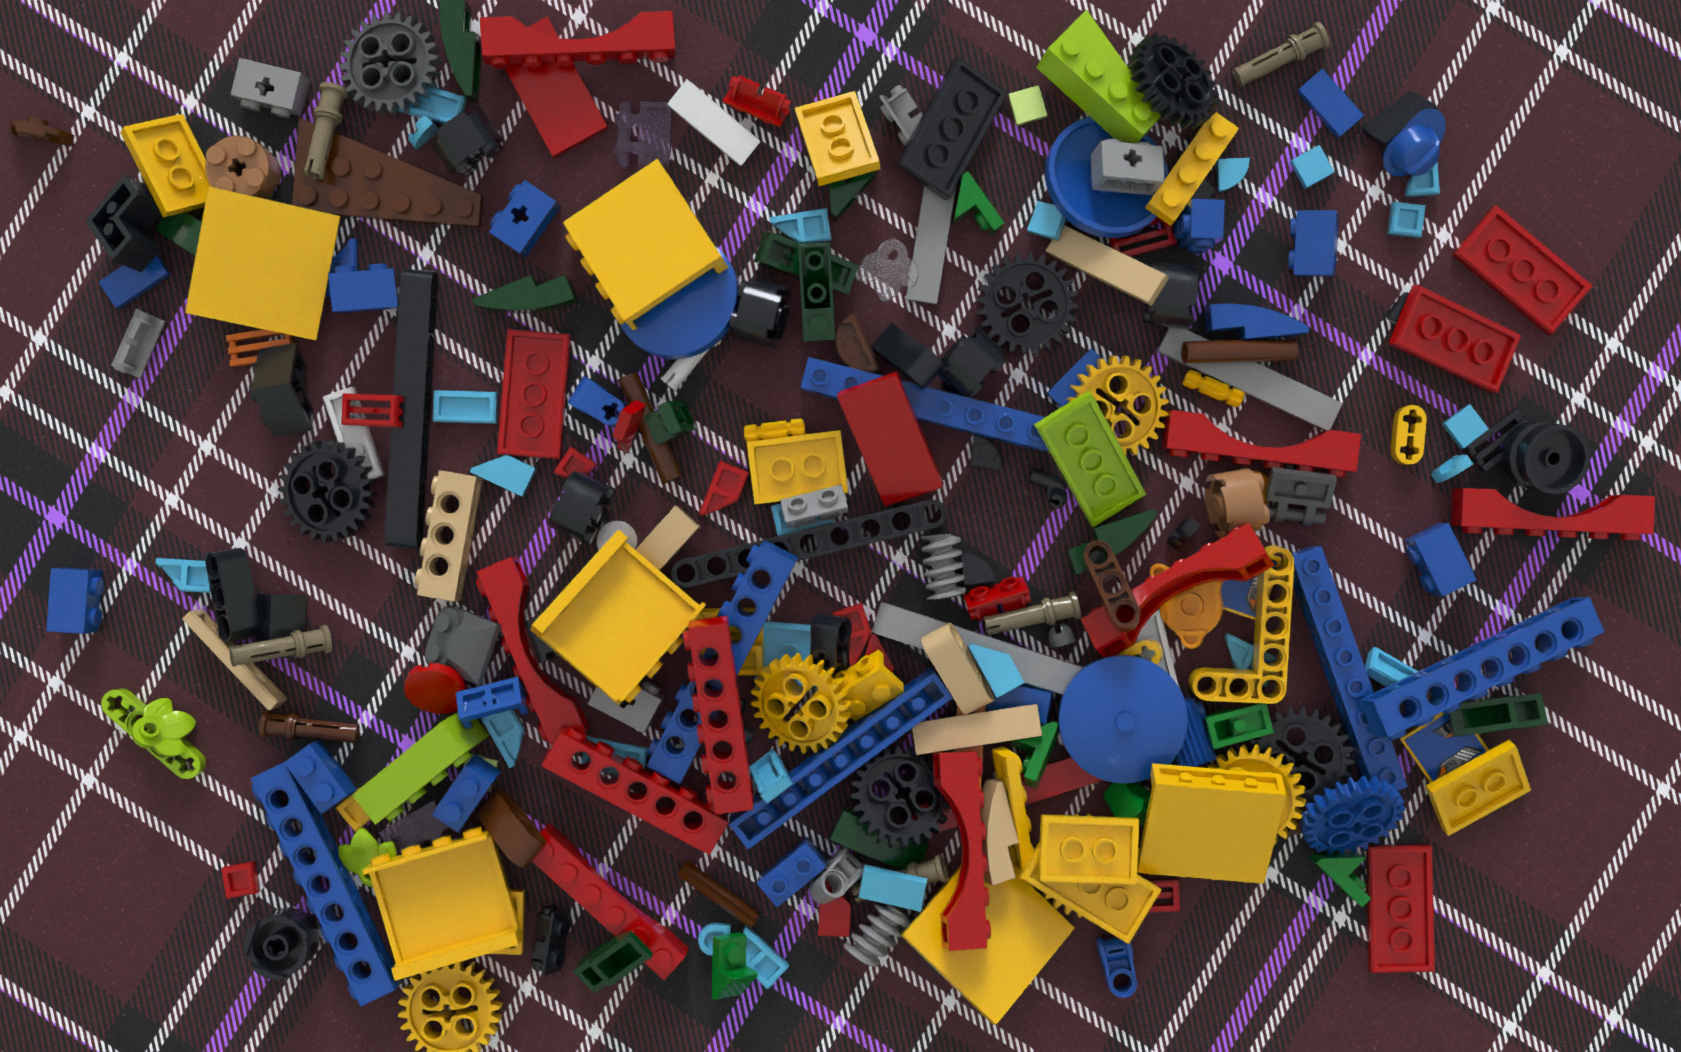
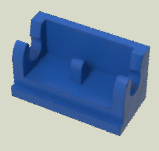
(490, 700)

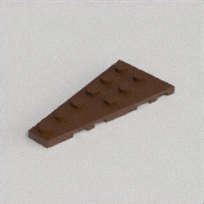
(379, 187)

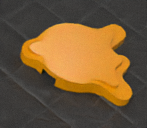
(1193, 611)

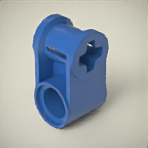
(596, 401)
(1115, 959)

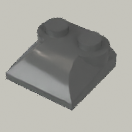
(462, 642)

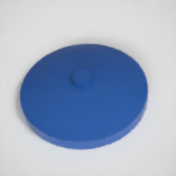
(1070, 185)
(690, 318)
(1122, 718)

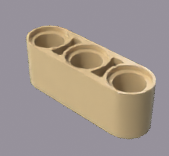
(957, 668)

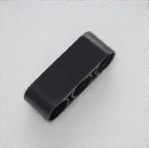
(907, 356)
(232, 594)

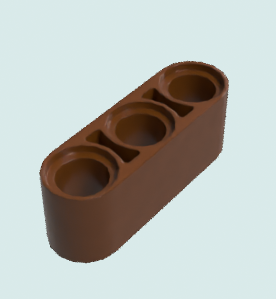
(1111, 570)
(511, 828)

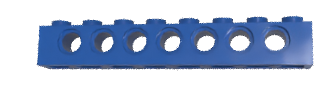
(935, 406)
(778, 563)
(1580, 627)
(1342, 664)
(843, 757)
(342, 889)

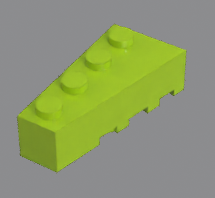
(1098, 81)
(417, 767)

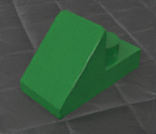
(972, 198)
(1238, 724)
(1041, 750)
(1128, 800)
(1339, 868)
(729, 966)

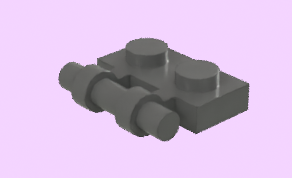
(1299, 488)

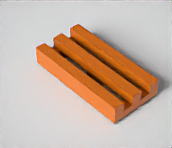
(234, 349)

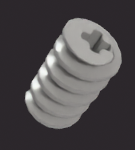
(943, 566)
(878, 934)

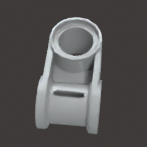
(841, 873)

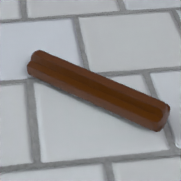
(718, 894)

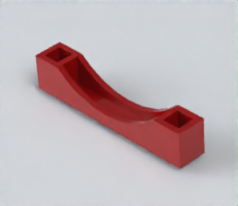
(511, 42)
(1195, 433)
(1615, 514)
(1233, 557)
(506, 591)
(587, 887)
(964, 916)

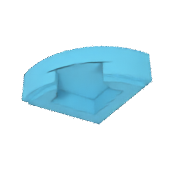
(425, 131)
(1230, 172)
(1424, 184)
(1451, 468)

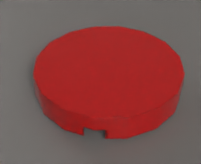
(434, 688)

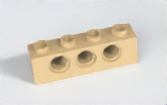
(457, 552)

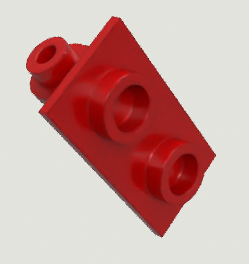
(770, 107)
(1010, 592)

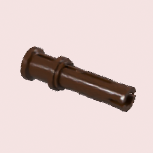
(294, 726)

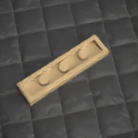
(1108, 265)
(247, 673)
(977, 729)

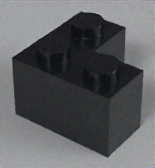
(123, 224)
(281, 391)

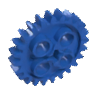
(1352, 815)

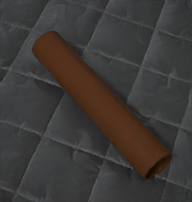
(1239, 351)
(660, 453)

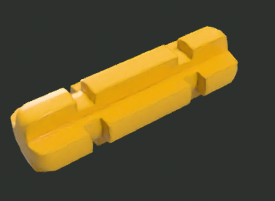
(1213, 388)
(774, 430)

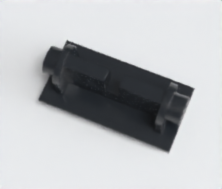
(550, 954)

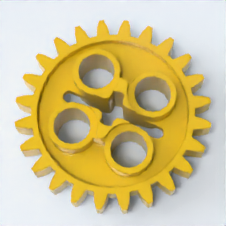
(1133, 384)
(822, 723)
(1264, 763)
(447, 982)

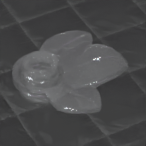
(888, 274)

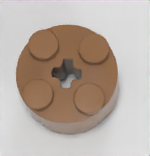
(231, 155)
(1236, 500)

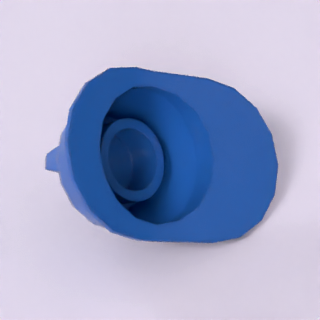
(1416, 146)

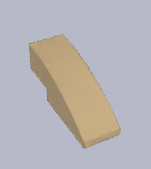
(668, 538)
(999, 832)

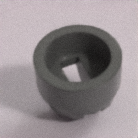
(1062, 637)

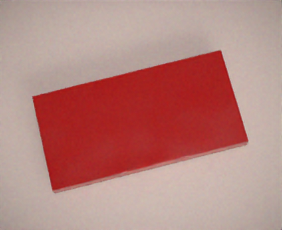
(557, 100)
(1522, 270)
(1454, 339)
(534, 394)
(890, 439)
(1400, 908)

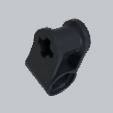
(830, 640)

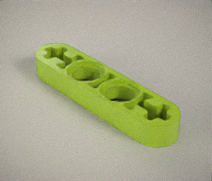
(118, 716)

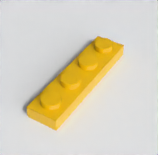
(1191, 168)
(1008, 769)

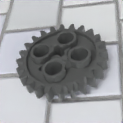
(390, 36)

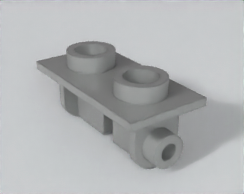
(898, 109)
(138, 343)
(824, 503)

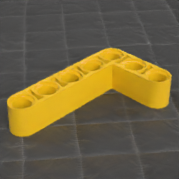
(1263, 641)

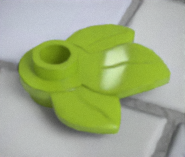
(167, 726)
(361, 850)

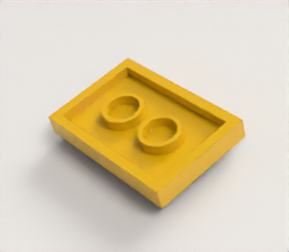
(837, 138)
(169, 163)
(796, 465)
(1478, 787)
(1088, 849)

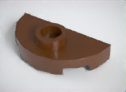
(39, 130)
(853, 347)

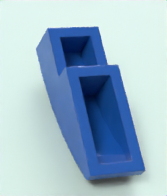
(1251, 322)

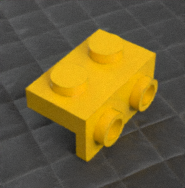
(869, 685)

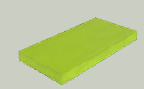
(1090, 459)

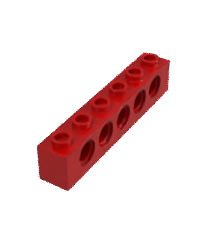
(738, 793)
(699, 834)

